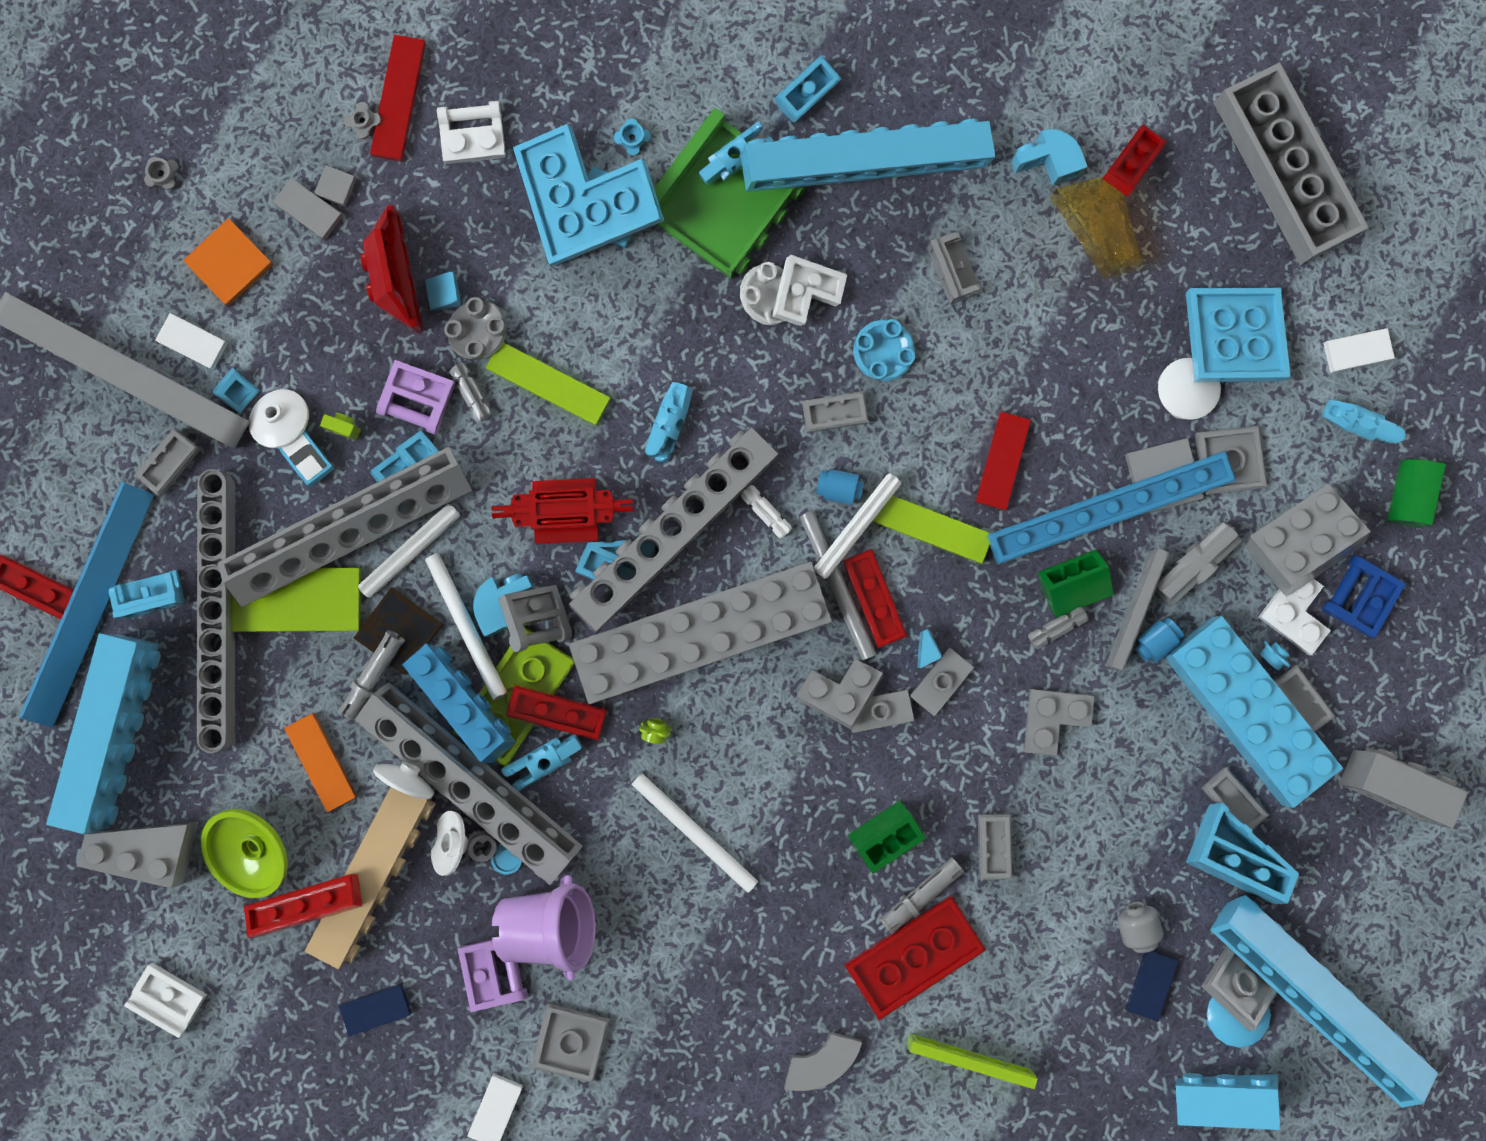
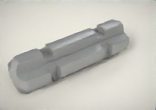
(471, 392)
(1057, 627)

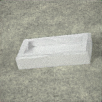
(191, 341)
(1359, 350)
(495, 1109)

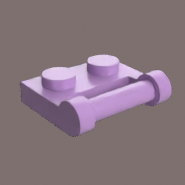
(419, 387)
(483, 980)

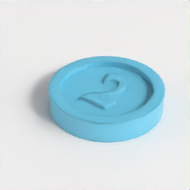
(504, 861)

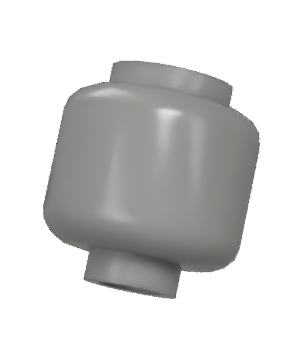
(1140, 927)

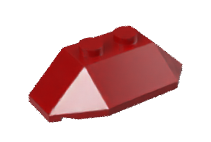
(390, 270)

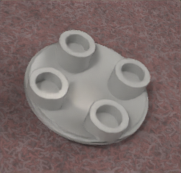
(476, 329)

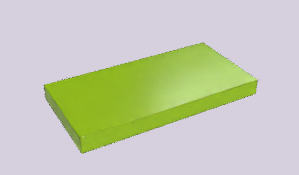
(314, 602)
(538, 668)

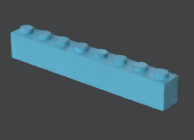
(866, 155)
(1324, 1002)

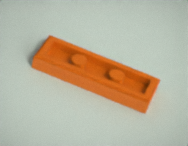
(320, 762)

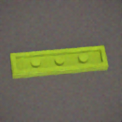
(548, 384)
(934, 529)
(972, 1061)

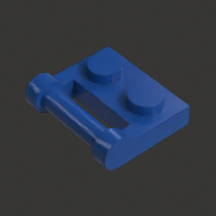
(1373, 601)

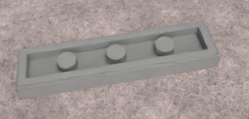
(1137, 609)

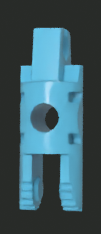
(722, 164)
(668, 422)
(1362, 422)
(555, 751)

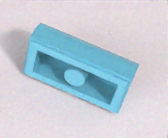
(807, 89)

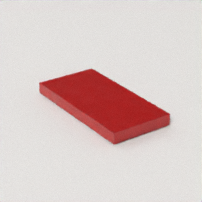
(914, 957)

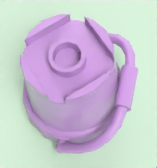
(547, 928)

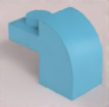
(1058, 153)
(487, 606)

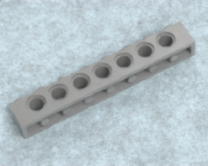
(746, 445)
(343, 527)
(468, 782)

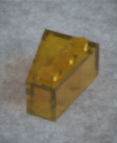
(1101, 224)

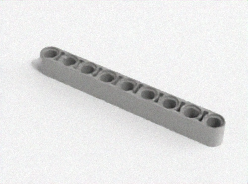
(121, 371)
(208, 626)

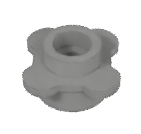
(364, 129)
(152, 171)

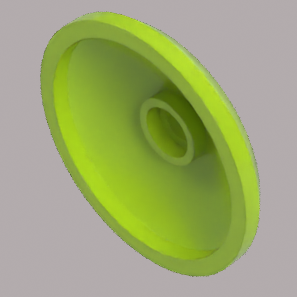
(244, 853)

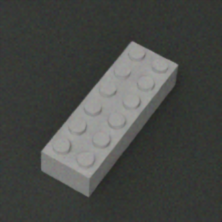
(1290, 163)

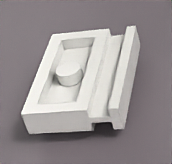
(165, 1000)

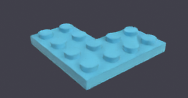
(578, 212)

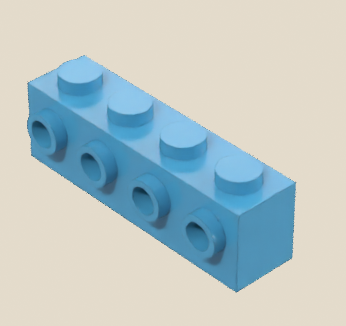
(459, 703)

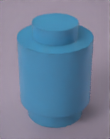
(840, 486)
(1158, 640)

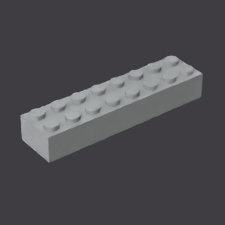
(700, 633)

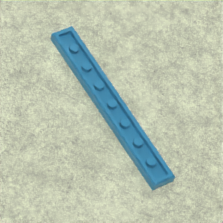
(1111, 507)
(86, 605)

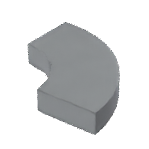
(824, 1065)

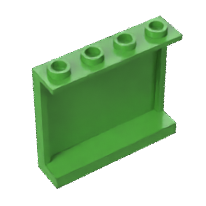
(719, 219)

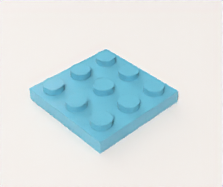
(1237, 334)

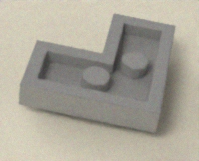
(845, 700)
(1046, 714)

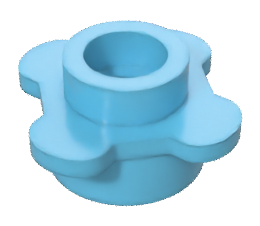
(631, 127)
(1275, 655)

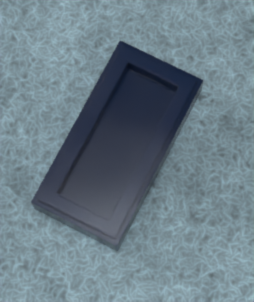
(1151, 985)
(375, 1009)

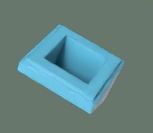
(443, 291)
(235, 390)
(928, 649)

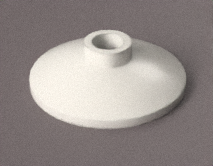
(286, 425)
(404, 779)
(450, 843)

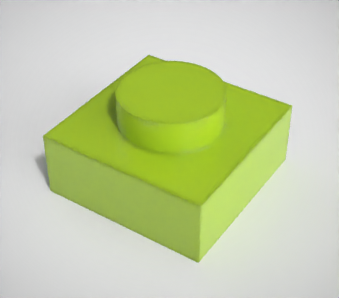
(341, 425)

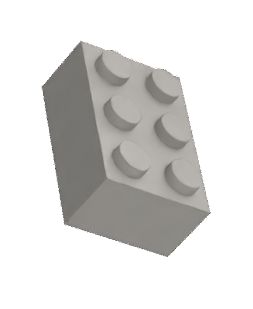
(1307, 540)
(1404, 786)

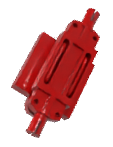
(563, 510)

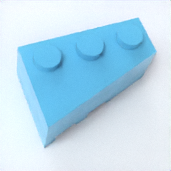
(1238, 857)
(1229, 1101)

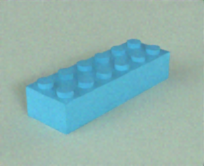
(1253, 712)
(103, 733)

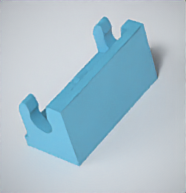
(146, 595)

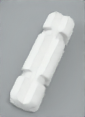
(766, 511)

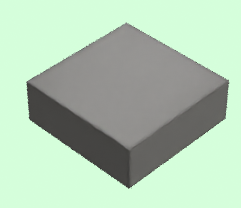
(335, 186)

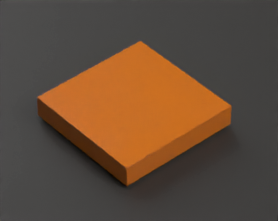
(228, 262)

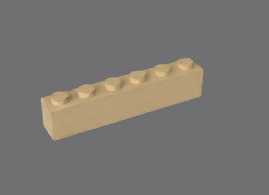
(375, 863)

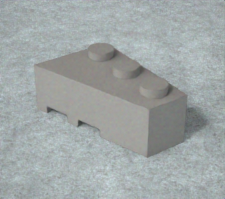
(141, 853)

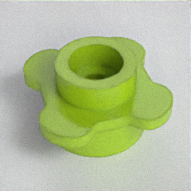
(655, 731)

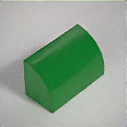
(1416, 493)
(1076, 583)
(886, 836)

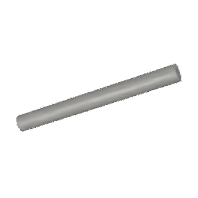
(839, 588)

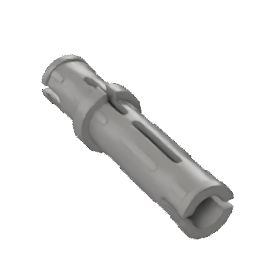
(365, 685)
(921, 895)

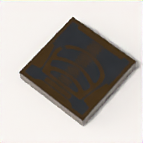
(403, 617)

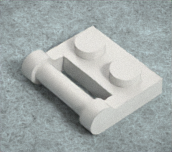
(473, 142)

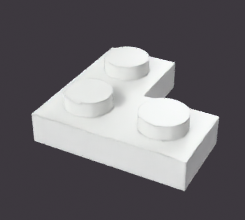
(804, 281)
(1292, 621)

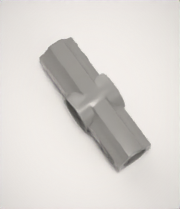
(1197, 564)

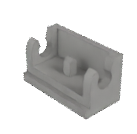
(953, 268)

